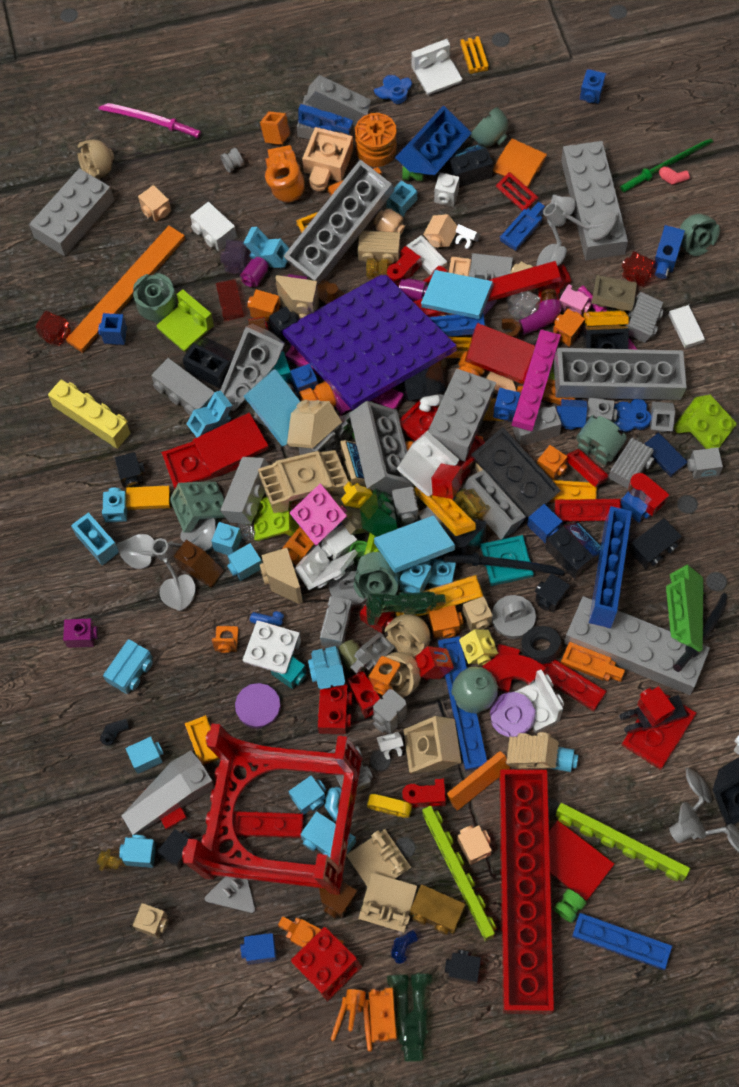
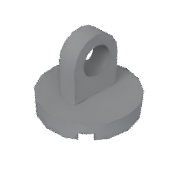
(344, 587)
(513, 616)

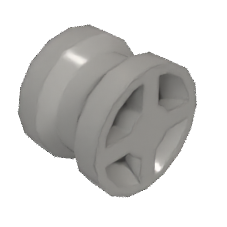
(232, 160)

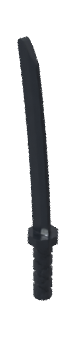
(475, 559)
(707, 628)

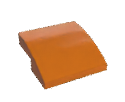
(520, 161)

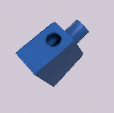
(668, 251)

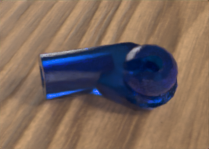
(400, 944)

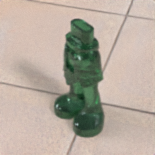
(404, 602)
(411, 1027)

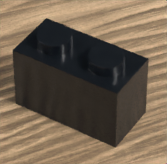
(655, 544)

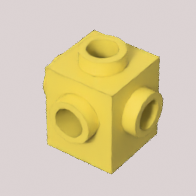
(478, 647)

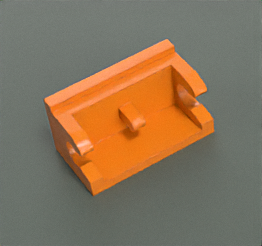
(382, 1015)

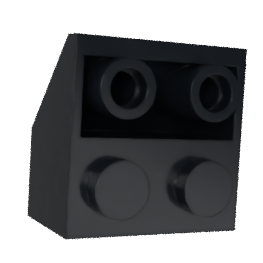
(208, 361)
(467, 542)

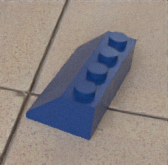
(434, 143)

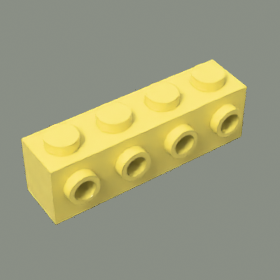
(89, 413)

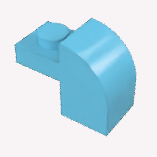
(269, 249)
(212, 416)

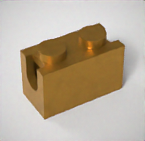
(436, 910)

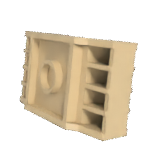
(299, 475)

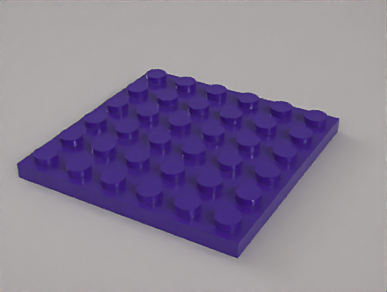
(369, 341)

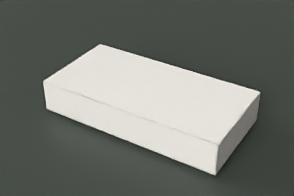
(429, 256)
(686, 326)

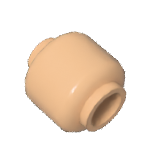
(389, 221)

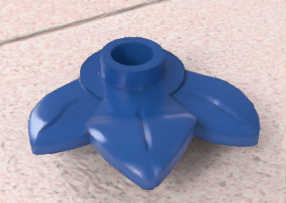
(394, 89)
(630, 413)

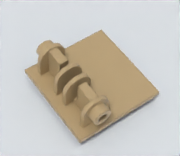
(378, 856)
(387, 902)

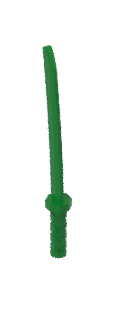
(647, 174)

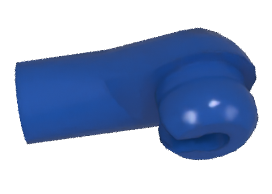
(275, 619)

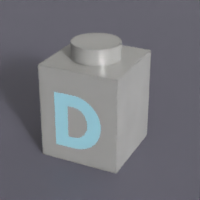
(705, 463)

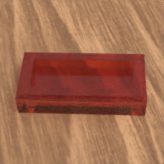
(229, 300)

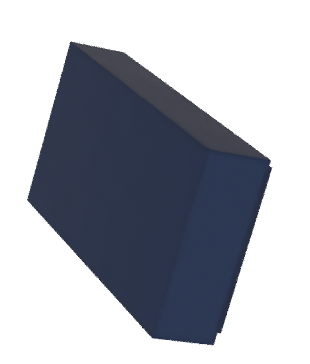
(666, 455)

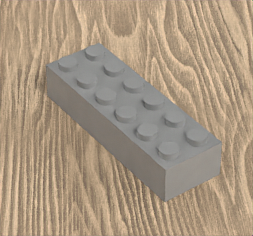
(594, 193)
(339, 222)
(619, 373)
(637, 647)

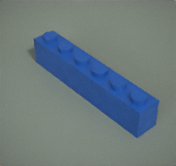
(610, 567)

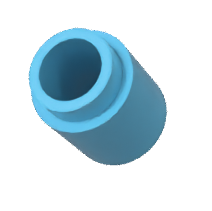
(566, 759)

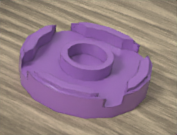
(257, 705)
(512, 714)

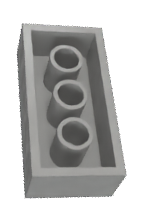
(71, 212)
(462, 412)
(379, 446)

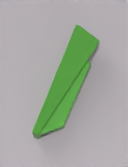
(686, 607)

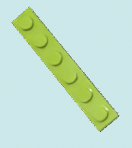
(629, 846)
(463, 881)

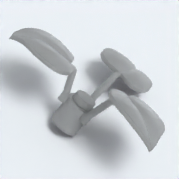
(557, 213)
(140, 549)
(689, 823)

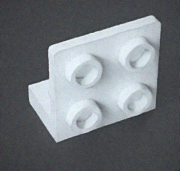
(435, 67)
(423, 460)
(317, 569)
(271, 647)
(546, 703)

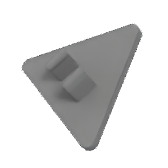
(232, 894)

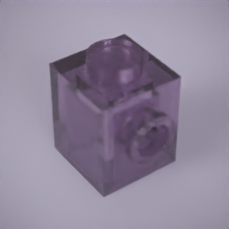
(234, 256)

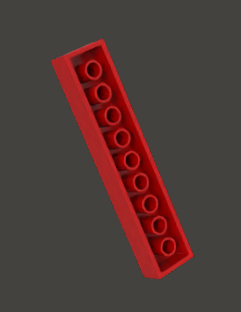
(525, 892)

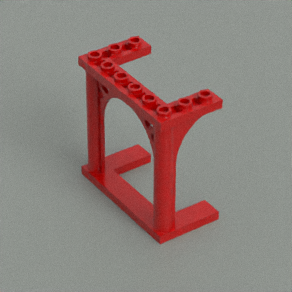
(233, 752)

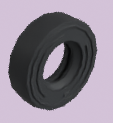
(537, 633)

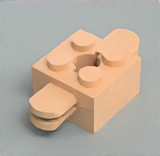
(327, 157)

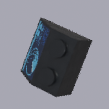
(470, 165)
(573, 548)

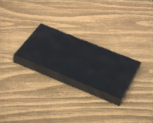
(515, 472)

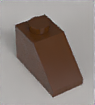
(198, 563)
(338, 904)

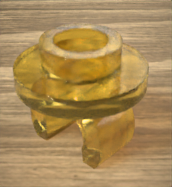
(105, 859)

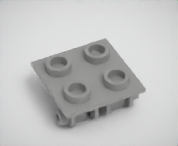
(489, 266)

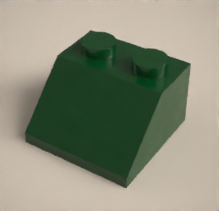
(378, 514)

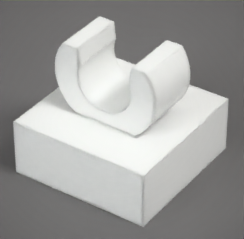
(466, 234)
(389, 742)

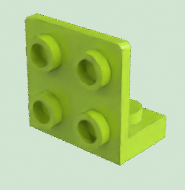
(186, 322)
(706, 422)
(273, 524)

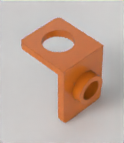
(225, 645)
(381, 682)

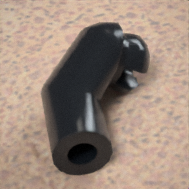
(111, 731)

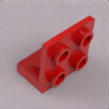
(326, 963)

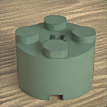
(154, 297)
(601, 439)
(375, 576)

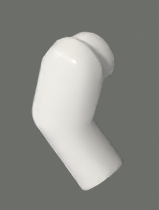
(427, 402)

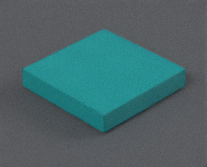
(508, 548)

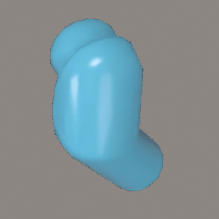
(331, 802)

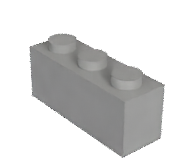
(337, 99)
(181, 386)
(245, 492)
(503, 515)

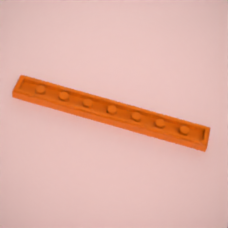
(122, 291)

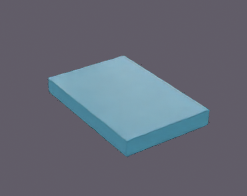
(457, 294)
(273, 404)
(414, 544)

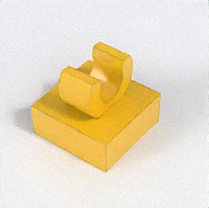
(355, 495)

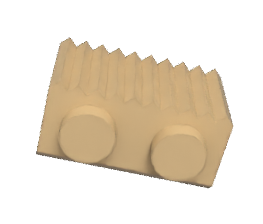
(379, 245)
(532, 751)

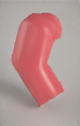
(673, 177)

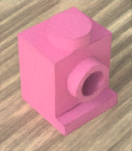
(574, 301)

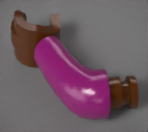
(544, 316)

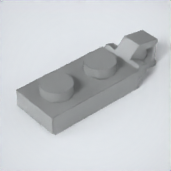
(371, 652)

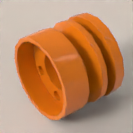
(376, 139)

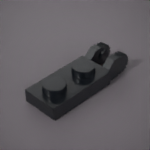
(678, 714)

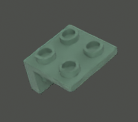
(196, 502)

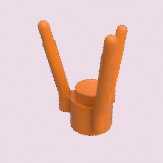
(354, 1002)

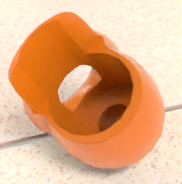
(287, 188)

